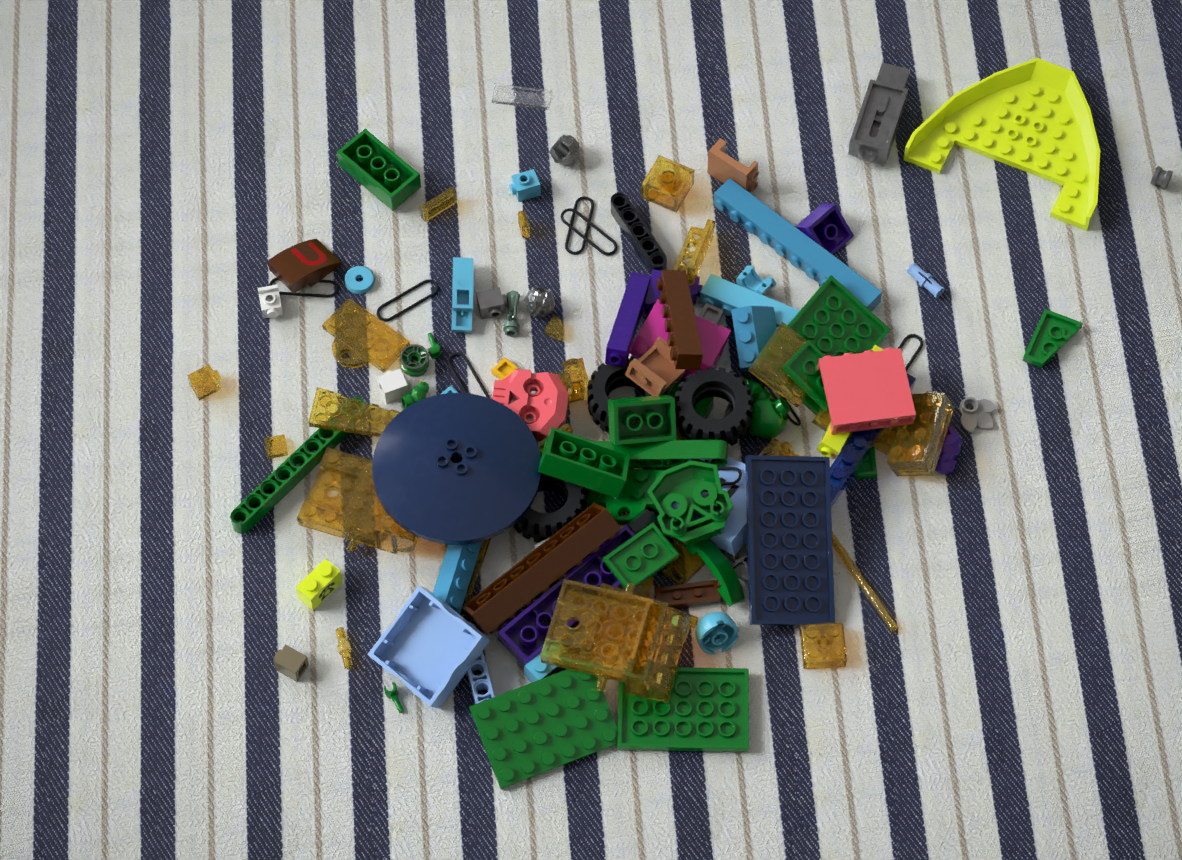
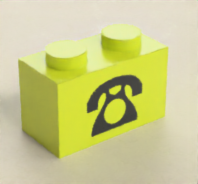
(319, 584)

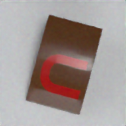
(303, 264)

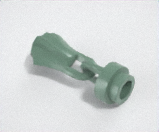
(511, 327)

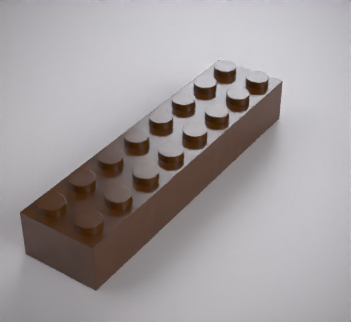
(541, 568)

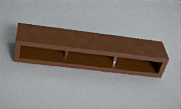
(679, 319)

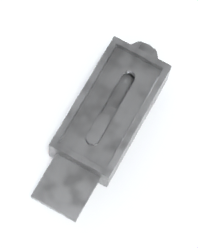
(880, 115)

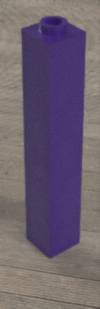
(627, 320)

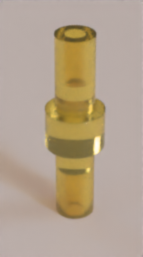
(344, 648)

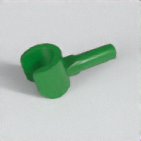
(433, 351)
(393, 695)

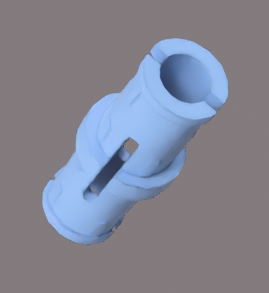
(925, 280)

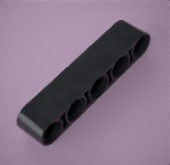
(637, 226)

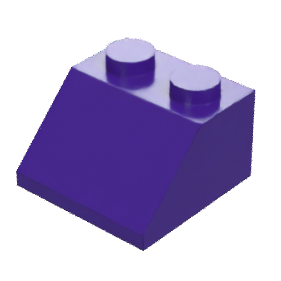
(826, 227)

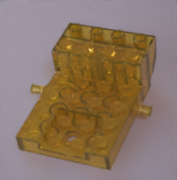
(355, 510)
(617, 638)

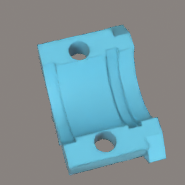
(749, 279)

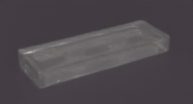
(521, 96)

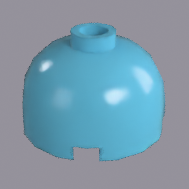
(716, 632)

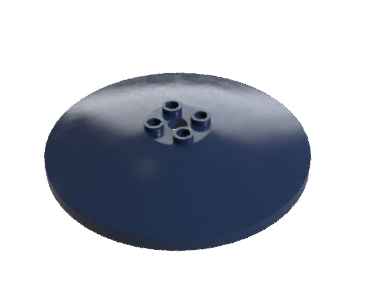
(462, 499)

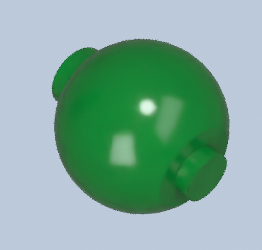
(769, 418)

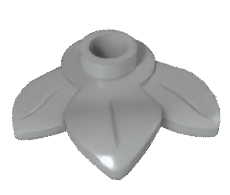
(977, 417)

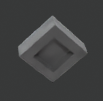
(711, 313)

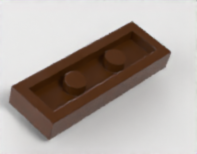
(689, 594)

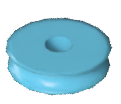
(362, 286)

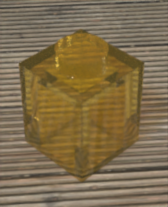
(204, 382)

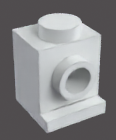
(270, 301)

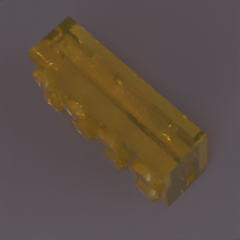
(919, 444)

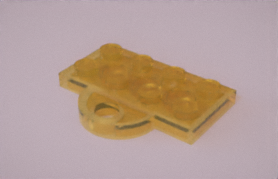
(363, 337)

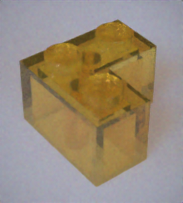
(574, 379)

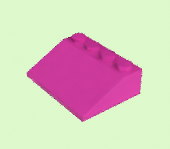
(712, 338)

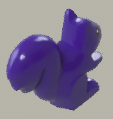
(950, 450)

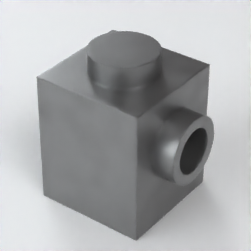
(491, 303)

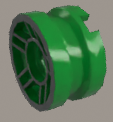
(413, 352)

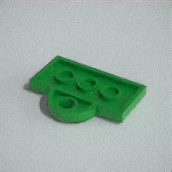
(632, 497)

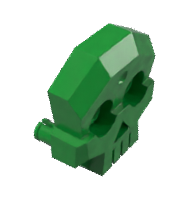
(684, 486)

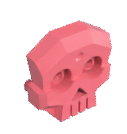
(546, 407)

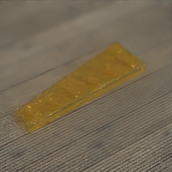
(344, 414)

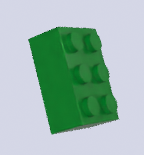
(642, 419)

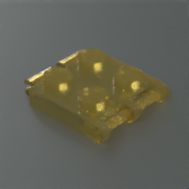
(684, 566)

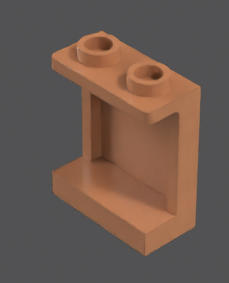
(725, 167)
(655, 369)

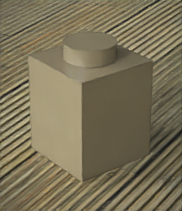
(290, 662)

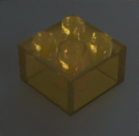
(667, 183)

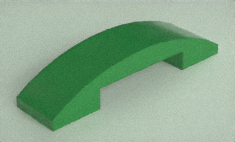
(721, 568)

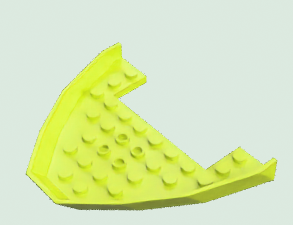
(1026, 119)

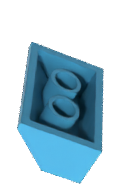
(752, 331)

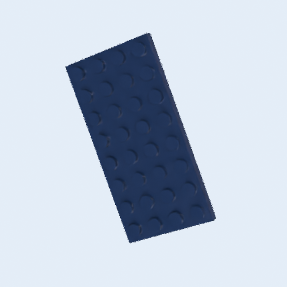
(789, 540)

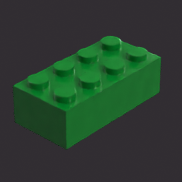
(379, 169)
(584, 462)

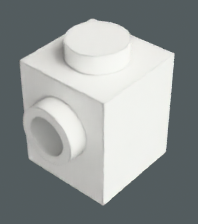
(393, 385)

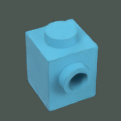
(525, 185)

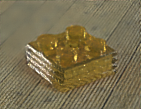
(812, 652)

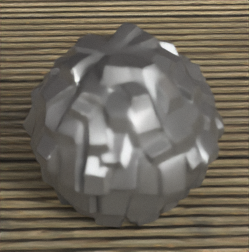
(565, 150)
(539, 302)

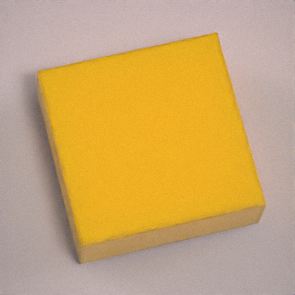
(503, 369)

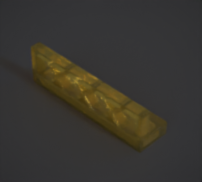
(697, 256)

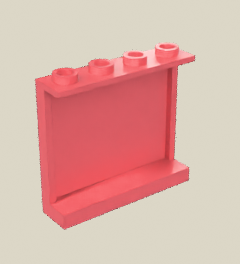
(867, 390)

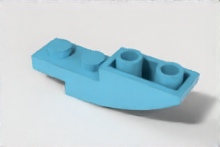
(462, 295)

